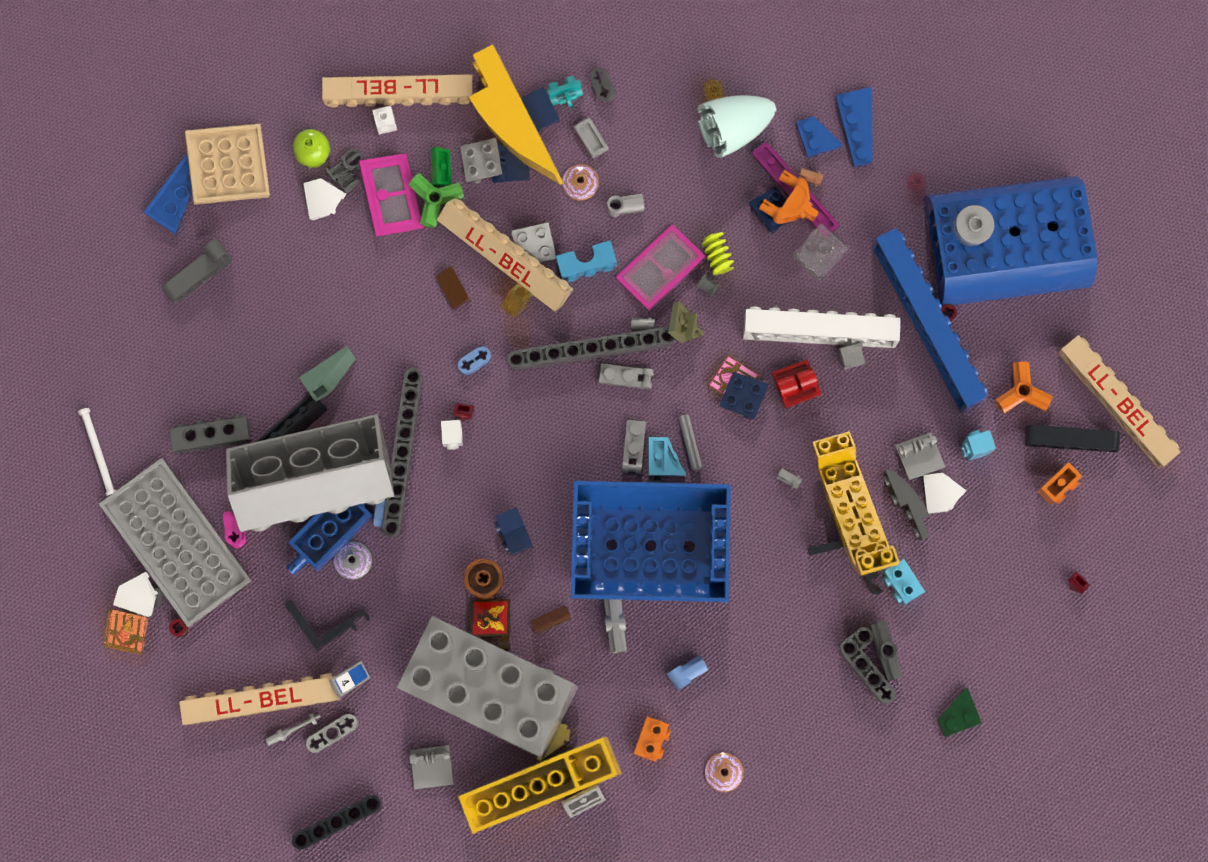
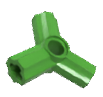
(432, 209)

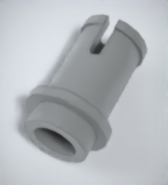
(642, 324)
(789, 478)

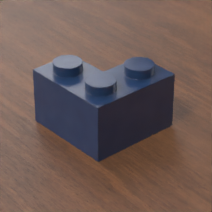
(514, 532)

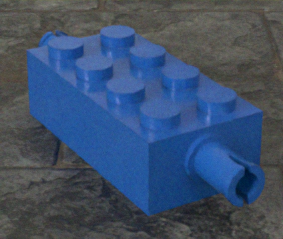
(326, 536)

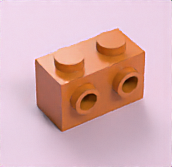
(1057, 485)
(651, 739)

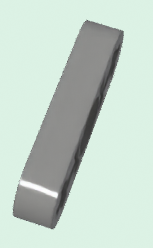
(316, 736)

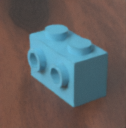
(977, 445)
(902, 582)

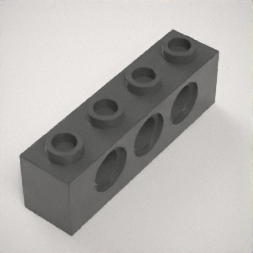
(180, 434)

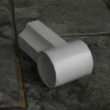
(627, 204)

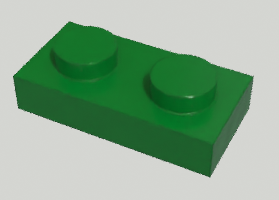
(441, 167)

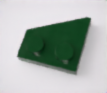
(959, 715)

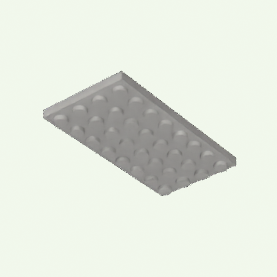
(175, 542)

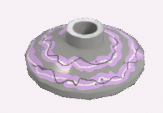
(359, 567)

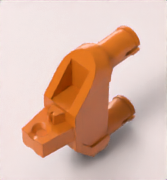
(795, 206)

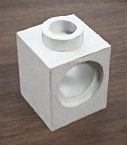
(384, 120)
(452, 434)

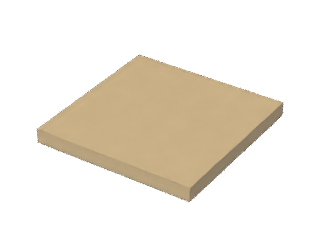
(227, 164)

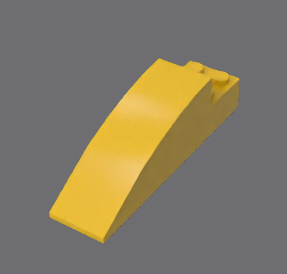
(507, 116)
(540, 784)

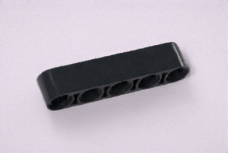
(1072, 438)
(327, 823)

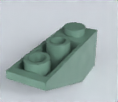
(326, 375)

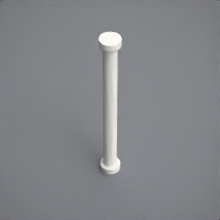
(97, 451)

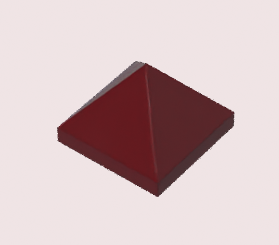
(463, 412)
(1078, 583)

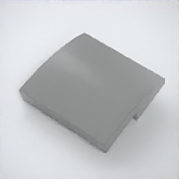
(583, 801)

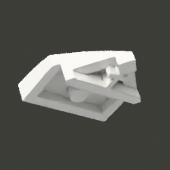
(321, 198)
(941, 492)
(136, 595)

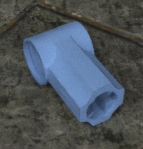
(684, 674)

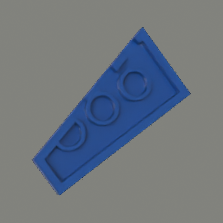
(856, 118)
(172, 199)

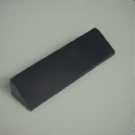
(298, 419)

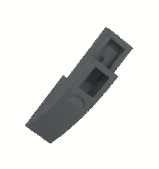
(904, 495)

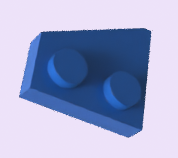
(816, 137)

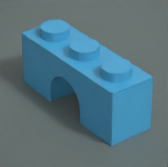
(571, 268)

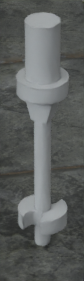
(282, 734)

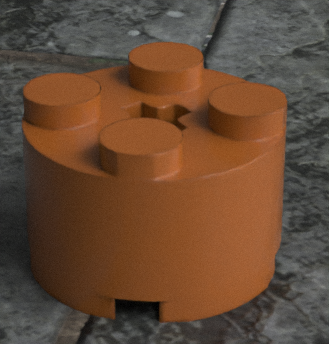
(486, 568)

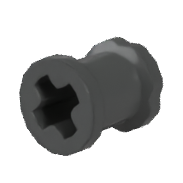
(708, 285)

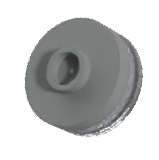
(973, 225)

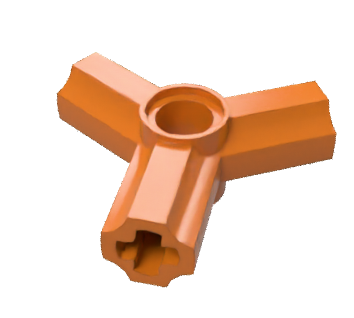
(1034, 396)

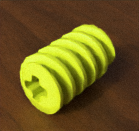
(717, 253)

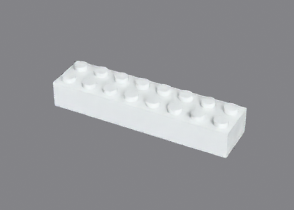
(821, 327)

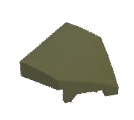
(683, 324)

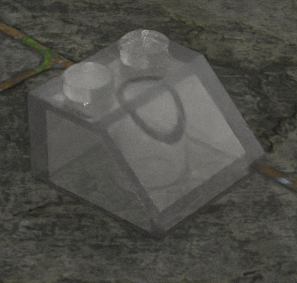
(820, 252)

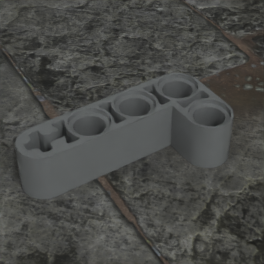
(198, 272)
(869, 669)

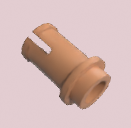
(811, 176)

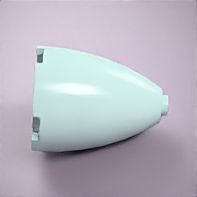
(734, 121)

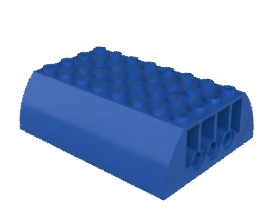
(1011, 265)
(656, 513)

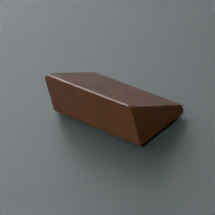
(452, 288)
(551, 619)

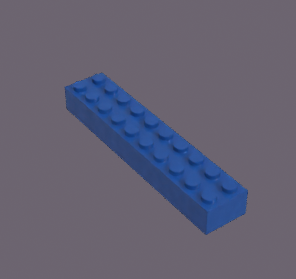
(929, 320)

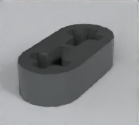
(605, 83)

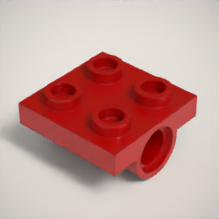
(796, 383)

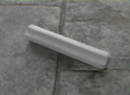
(690, 442)

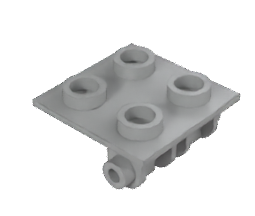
(481, 160)
(536, 241)
(920, 456)
(431, 767)

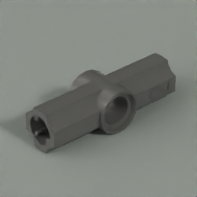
(889, 663)

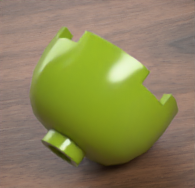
(311, 148)

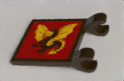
(491, 620)

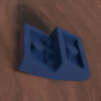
(540, 109)

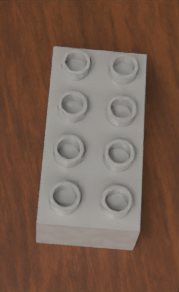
(308, 473)
(488, 687)

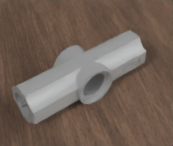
(615, 625)

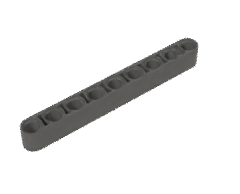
(583, 354)
(407, 443)

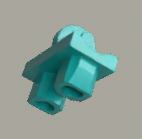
(565, 93)

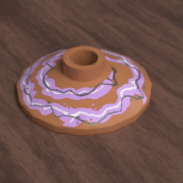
(583, 190)
(713, 772)

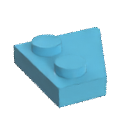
(663, 459)

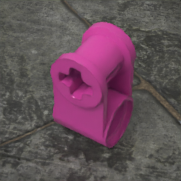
(232, 530)

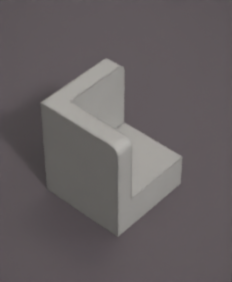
(851, 356)

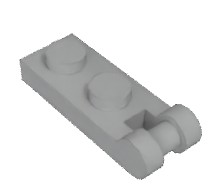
(625, 376)
(634, 446)

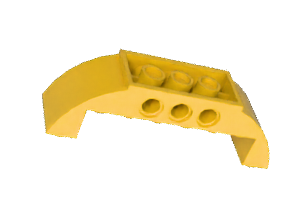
(852, 505)

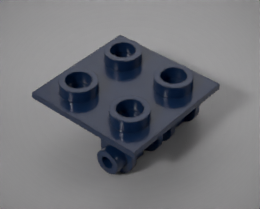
(511, 166)
(773, 197)
(744, 395)

